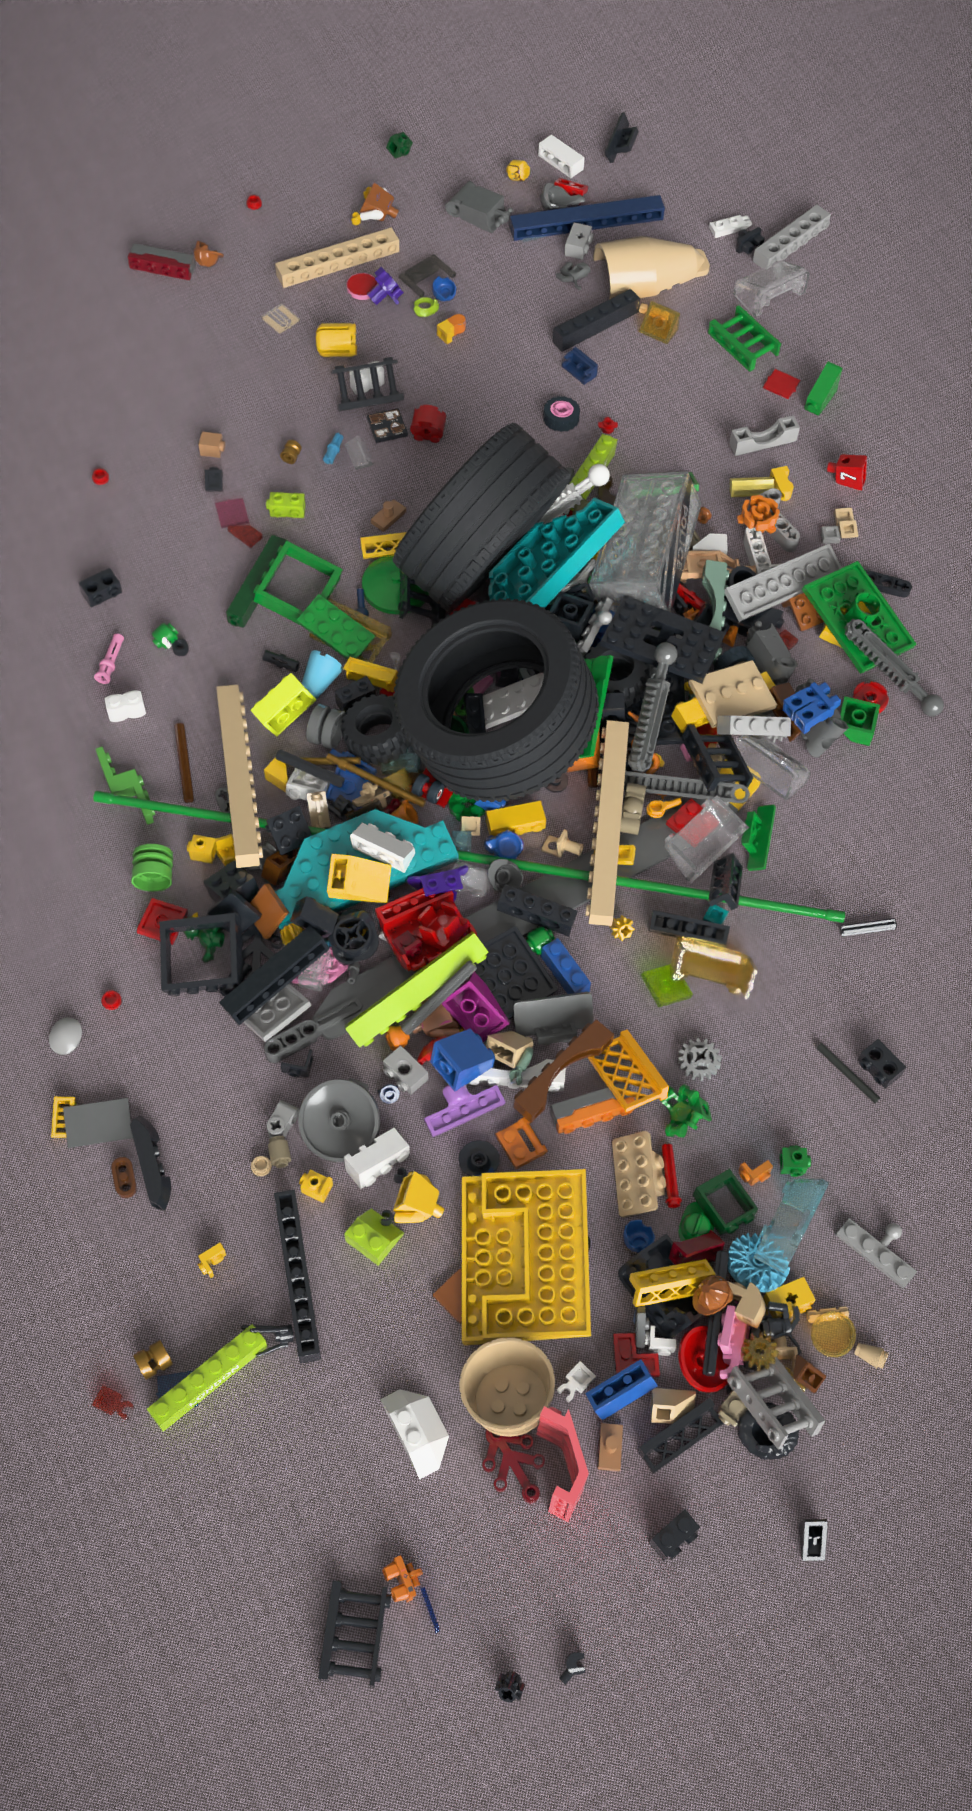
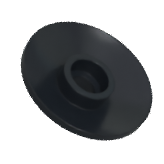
(482, 1152)

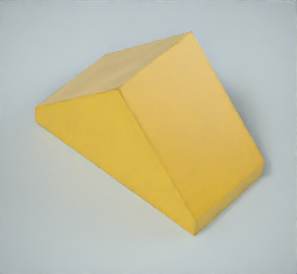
(277, 774)

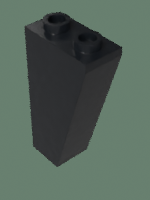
(766, 617)

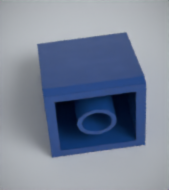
(461, 1058)

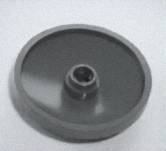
(338, 1119)

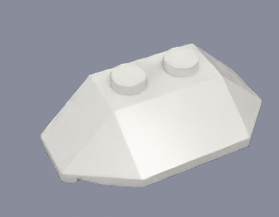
(417, 1429)

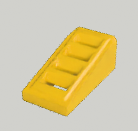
(56, 1109)

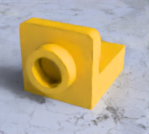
(211, 1256)

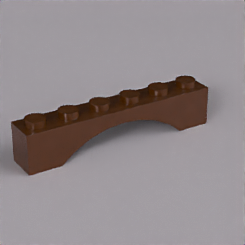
(590, 1043)

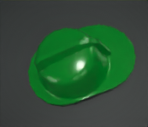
(694, 1222)

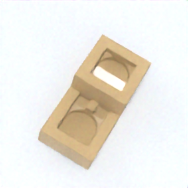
(846, 523)

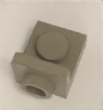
(731, 1409)

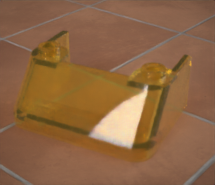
(713, 964)

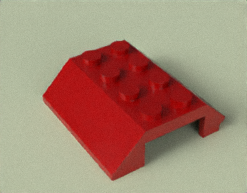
(403, 915)

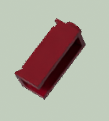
(696, 1249)

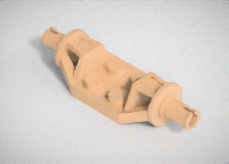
(696, 560)

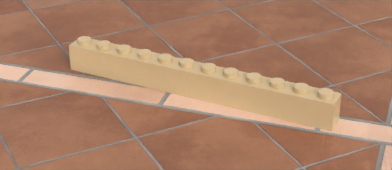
(238, 777)
(609, 823)

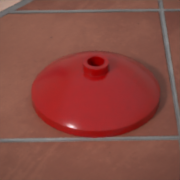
(692, 1351)

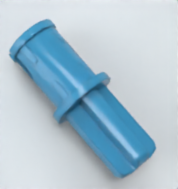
(333, 449)

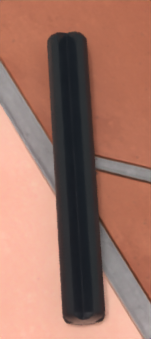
(310, 768)

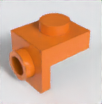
(760, 1173)

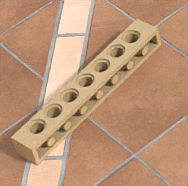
(337, 257)

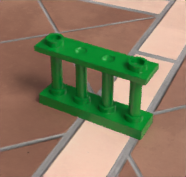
(737, 349)

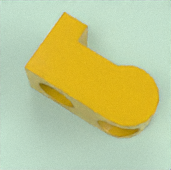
(781, 482)

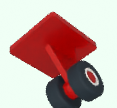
(431, 789)

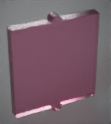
(232, 512)

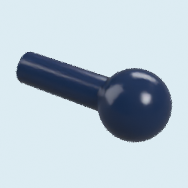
(361, 602)

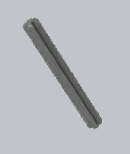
(439, 997)

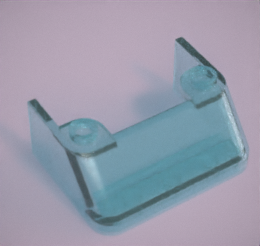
(790, 1222)

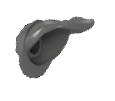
(556, 197)

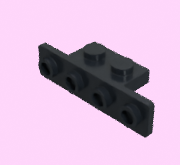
(621, 139)

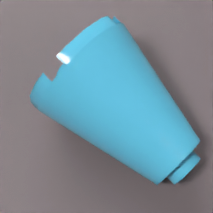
(320, 672)

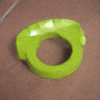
(425, 312)

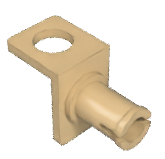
(563, 844)
(784, 1351)

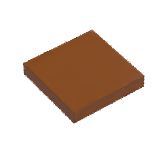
(272, 911)

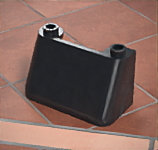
(667, 1316)

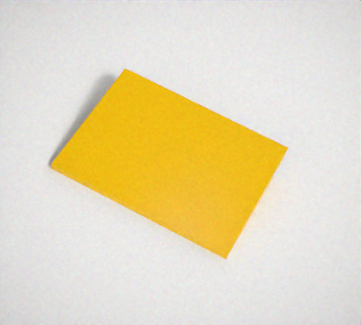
(525, 1256)

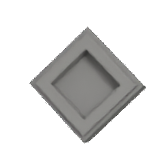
(830, 534)

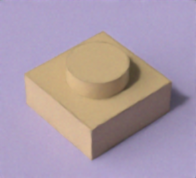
(470, 824)

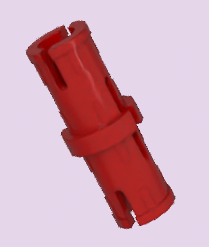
(698, 603)

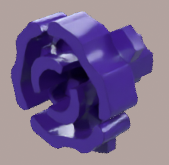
(385, 286)

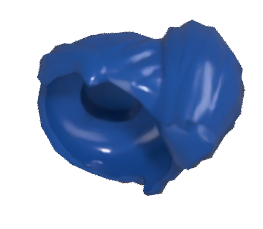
(504, 844)

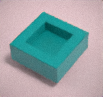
(715, 914)

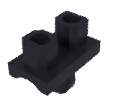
(747, 240)
(341, 807)

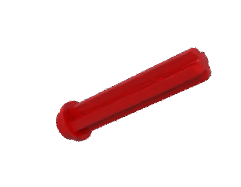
(670, 1176)

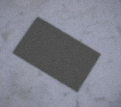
(97, 1122)

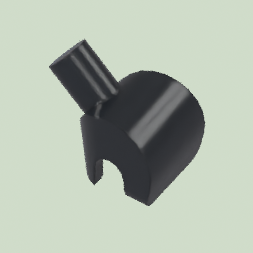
(571, 1667)

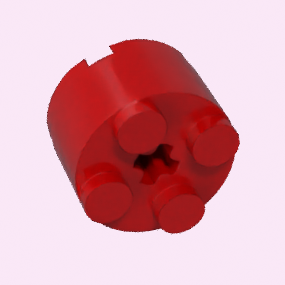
(428, 423)

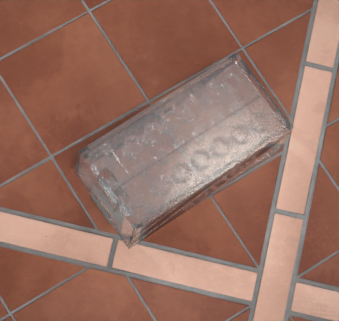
(653, 543)

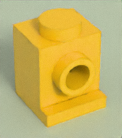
(319, 1191)

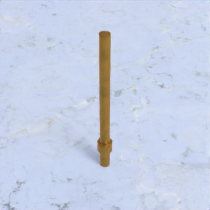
(345, 764)

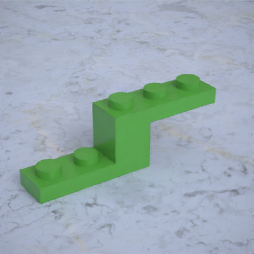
(125, 783)

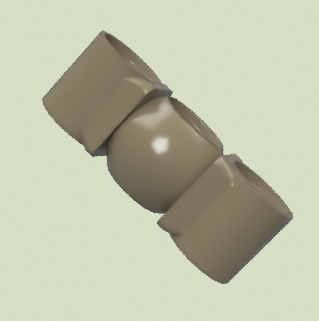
(632, 808)

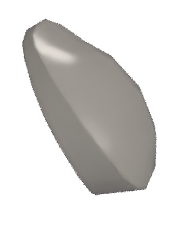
(65, 1036)

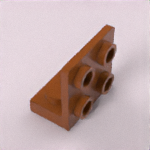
(803, 611)

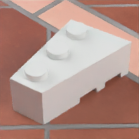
(377, 1158)

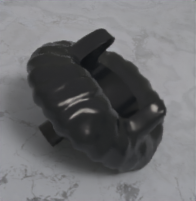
(757, 1441)

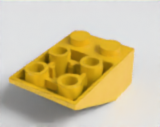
(358, 879)

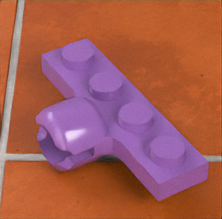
(463, 1108)

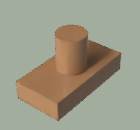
(388, 515)
(610, 1447)

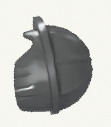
(504, 872)

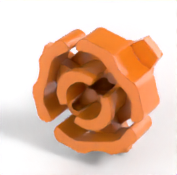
(759, 515)

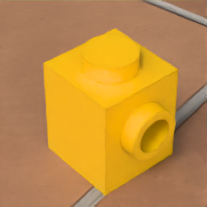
(202, 849)

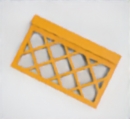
(643, 1067)

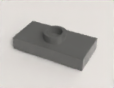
(641, 1325)

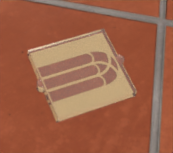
(280, 318)

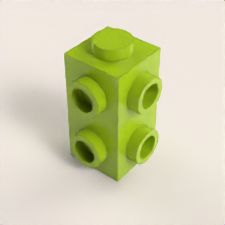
(286, 504)

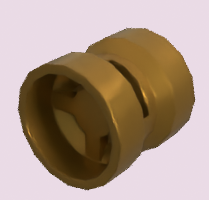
(290, 452)

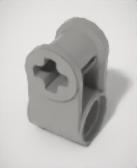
(283, 1118)

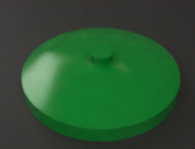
(382, 586)

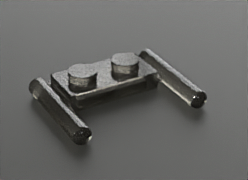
(423, 270)

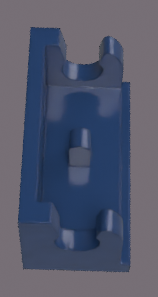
(580, 366)

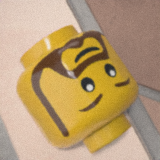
(518, 170)

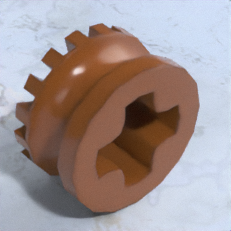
(704, 515)

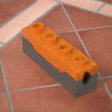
(588, 1109)

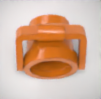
(406, 812)

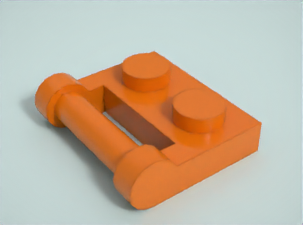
(515, 1146)

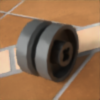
(325, 726)

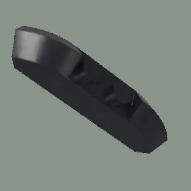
(156, 1184)

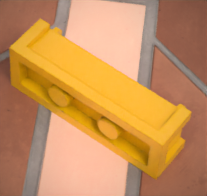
(378, 675)

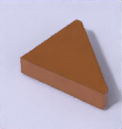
(450, 1296)

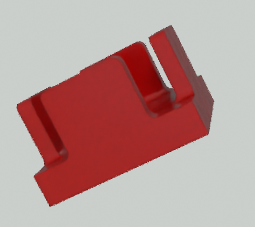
(443, 927)

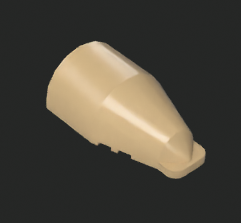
(649, 264)

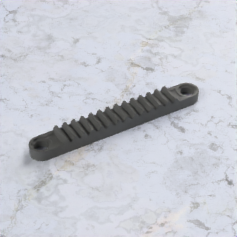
(685, 787)

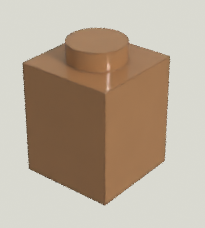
(211, 444)

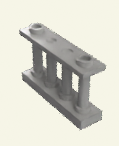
(790, 1392)

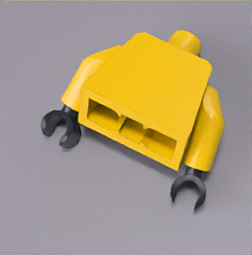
(415, 1199)

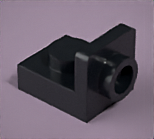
(213, 480)

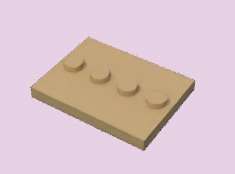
(733, 692)

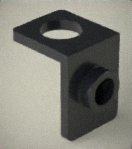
(296, 1070)

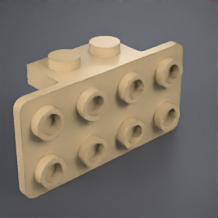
(637, 1174)

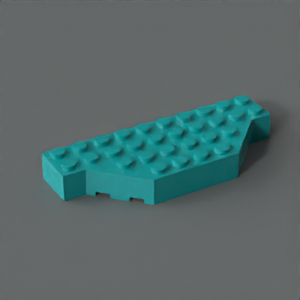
(553, 554)
(312, 865)

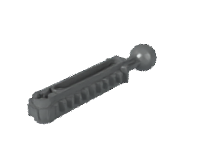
(892, 665)
(652, 710)

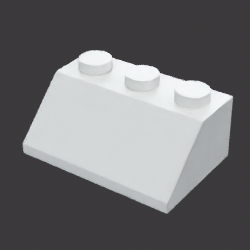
(383, 846)

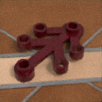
(511, 1459)

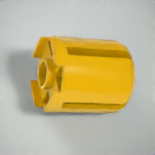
(336, 340)

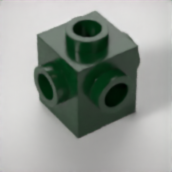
(399, 145)

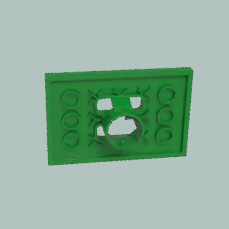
(845, 590)

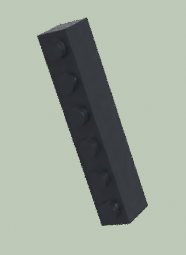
(596, 320)
(274, 975)

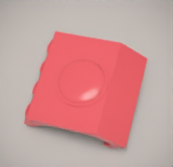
(562, 1433)

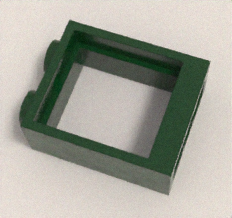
(727, 1179)

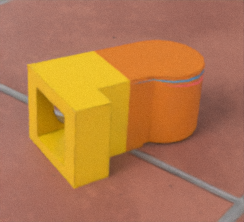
(450, 327)

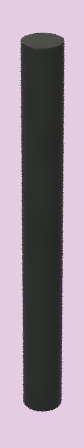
(848, 1073)

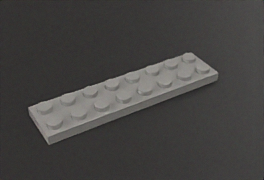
(780, 582)

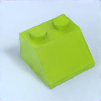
(372, 1237)

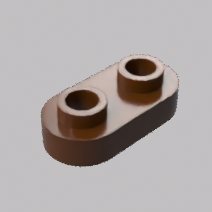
(124, 1178)

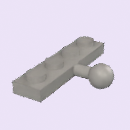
(600, 618)
(877, 1252)

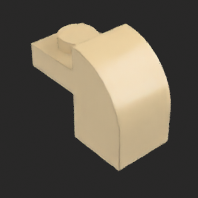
(751, 1304)

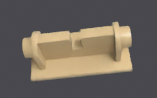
(318, 809)

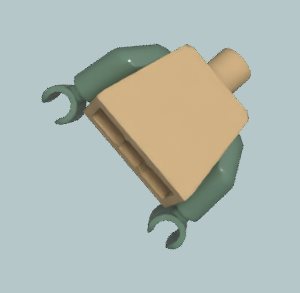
(512, 1050)

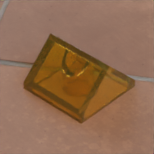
(660, 322)

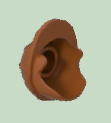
(205, 256)
(712, 1295)

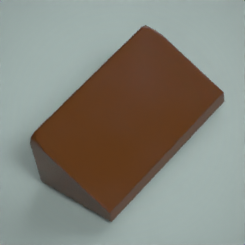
(807, 1374)

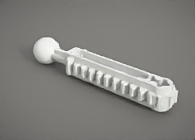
(571, 495)

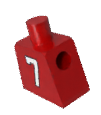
(850, 470)

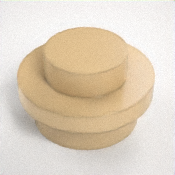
(261, 1166)

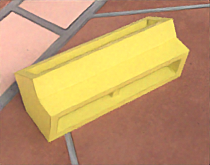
(750, 486)

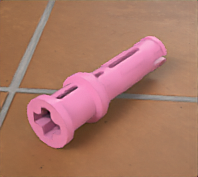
(107, 665)

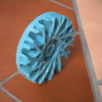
(747, 1269)

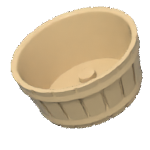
(507, 1386)

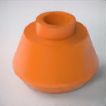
(396, 1037)

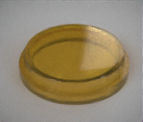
(833, 1334)

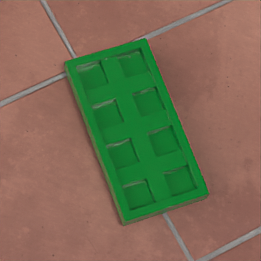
(335, 628)

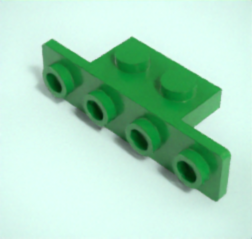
(758, 836)

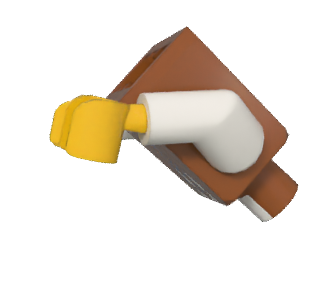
(376, 205)

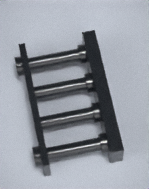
(362, 400)
(404, 605)
(707, 767)
(333, 1643)

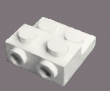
(303, 783)

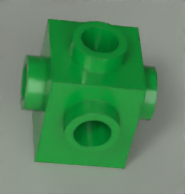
(794, 1160)

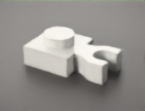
(578, 1379)

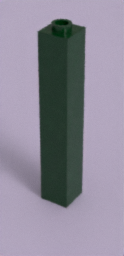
(243, 603)

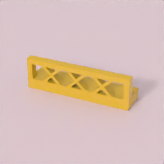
(380, 542)
(670, 1278)

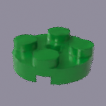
(458, 809)

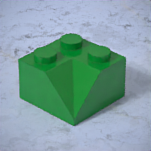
(860, 718)

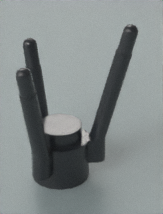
(282, 1333)

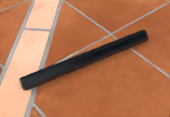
(714, 1321)

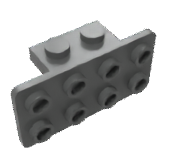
(553, 1017)

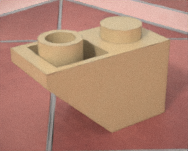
(670, 1404)

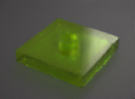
(664, 988)

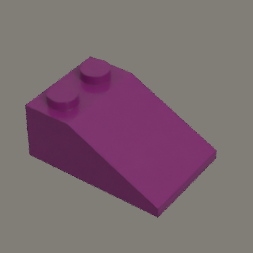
(476, 1008)

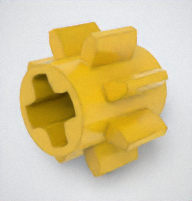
(622, 928)

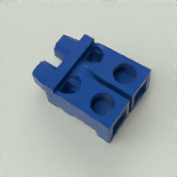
(811, 706)

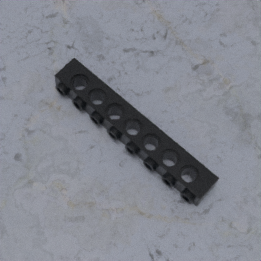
(297, 1277)

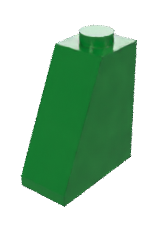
(824, 388)

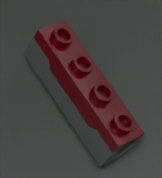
(161, 261)

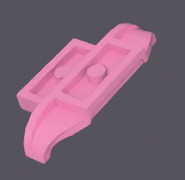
(732, 1340)

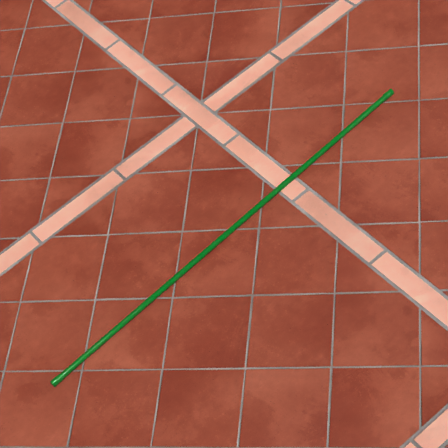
(827, 914)

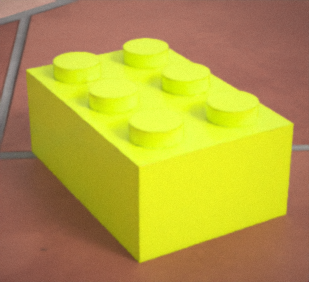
(283, 704)

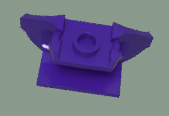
(439, 882)

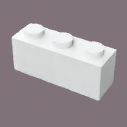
(561, 156)

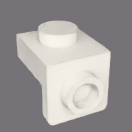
(661, 1345)

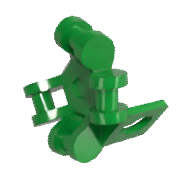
(684, 1112)

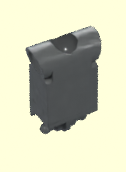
(479, 207)
(770, 653)
(823, 733)

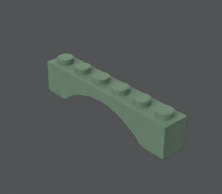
(713, 580)

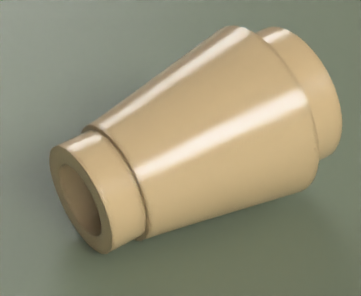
(871, 1354)

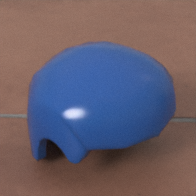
(443, 289)
(637, 1236)

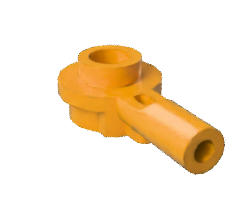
(657, 808)

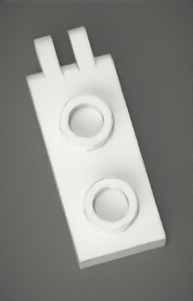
(729, 225)

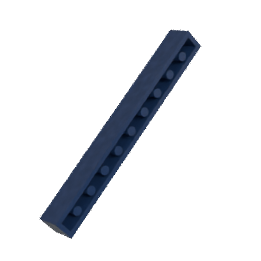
(595, 215)

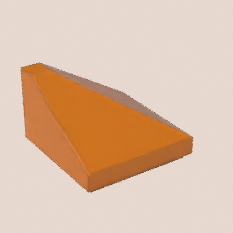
(730, 636)

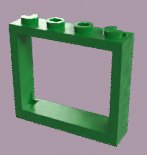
(281, 607)

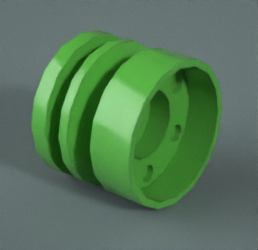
(152, 867)

